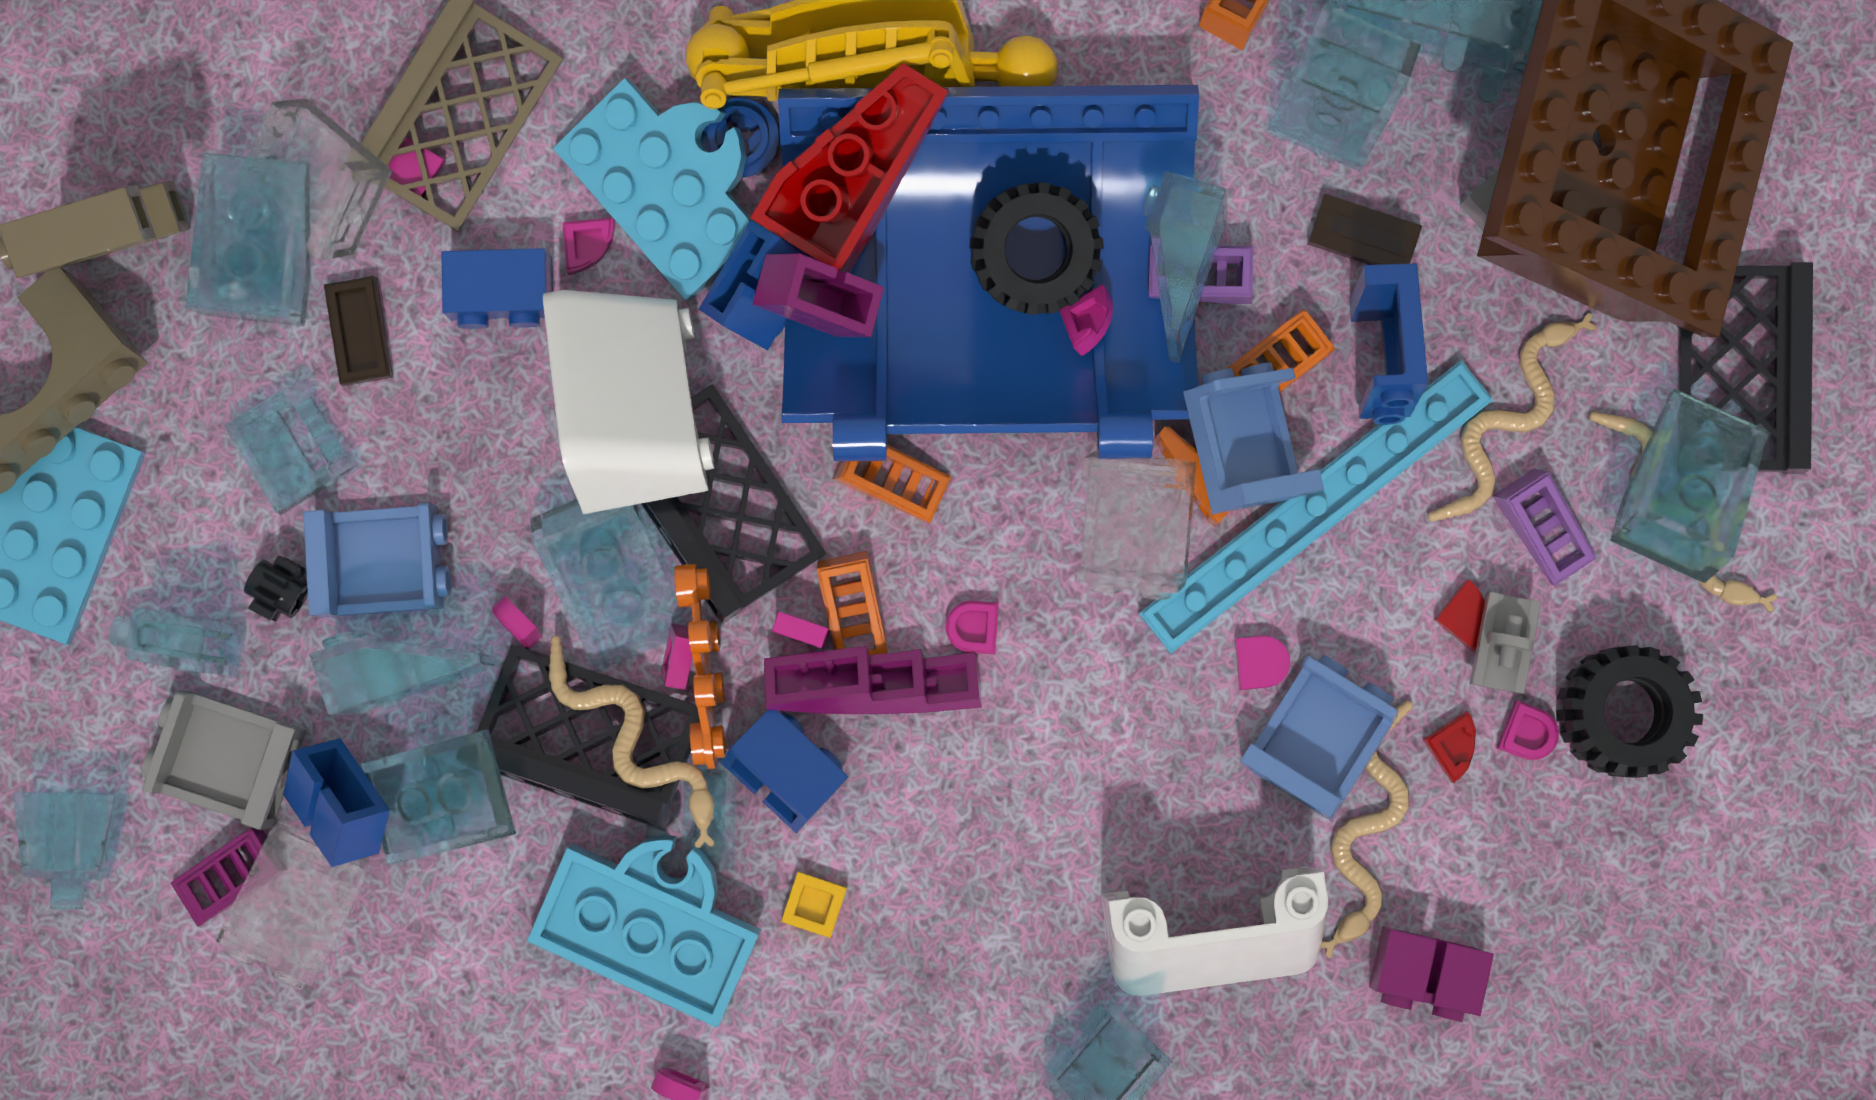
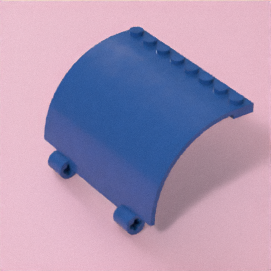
(940, 343)

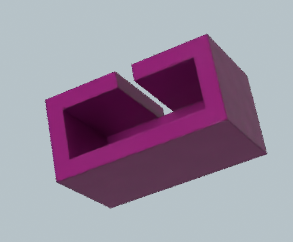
(828, 302)
(1430, 972)

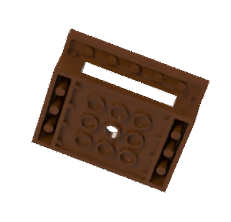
(1594, 217)

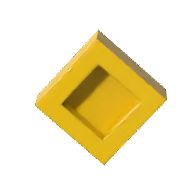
(814, 904)

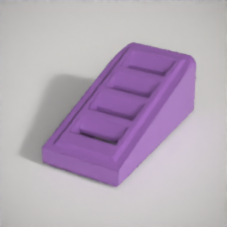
(1221, 292)
(1509, 502)

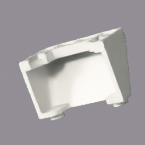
(624, 398)
(1284, 945)

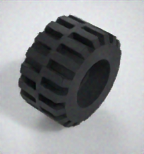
(1081, 255)
(1672, 705)

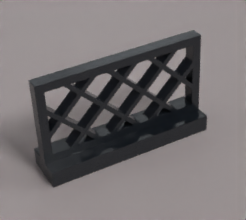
(1792, 363)
(691, 546)
(570, 779)

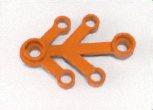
(705, 738)

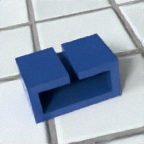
(495, 285)
(734, 289)
(789, 764)
(337, 801)

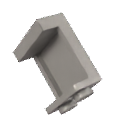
(221, 758)

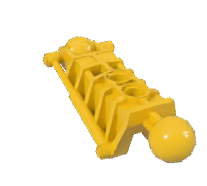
(852, 48)

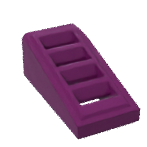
(253, 840)

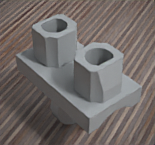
(1505, 642)

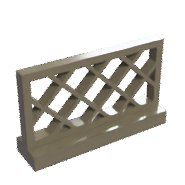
(425, 76)

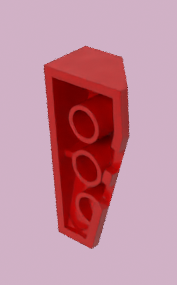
(846, 179)

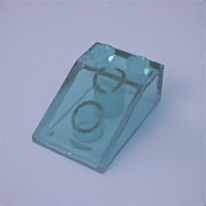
(1344, 88)
(1185, 232)
(251, 240)
(1691, 487)
(608, 579)
(370, 673)
(441, 797)
(1109, 1061)

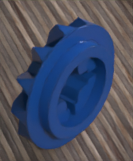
(747, 116)

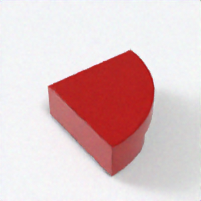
(1463, 615)
(1453, 745)

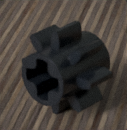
(276, 588)

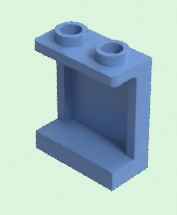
(1246, 439)
(375, 560)
(1321, 736)

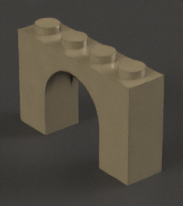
(91, 228)
(87, 367)

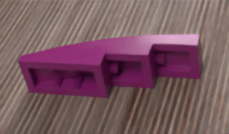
(871, 684)

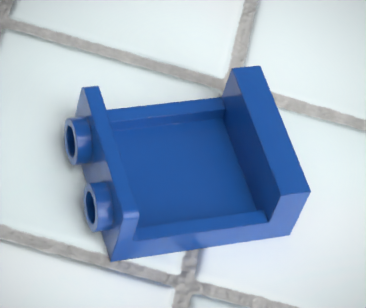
(1393, 296)

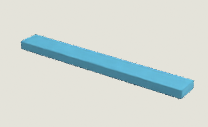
(1302, 520)

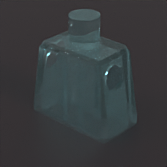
(178, 641)
(68, 839)

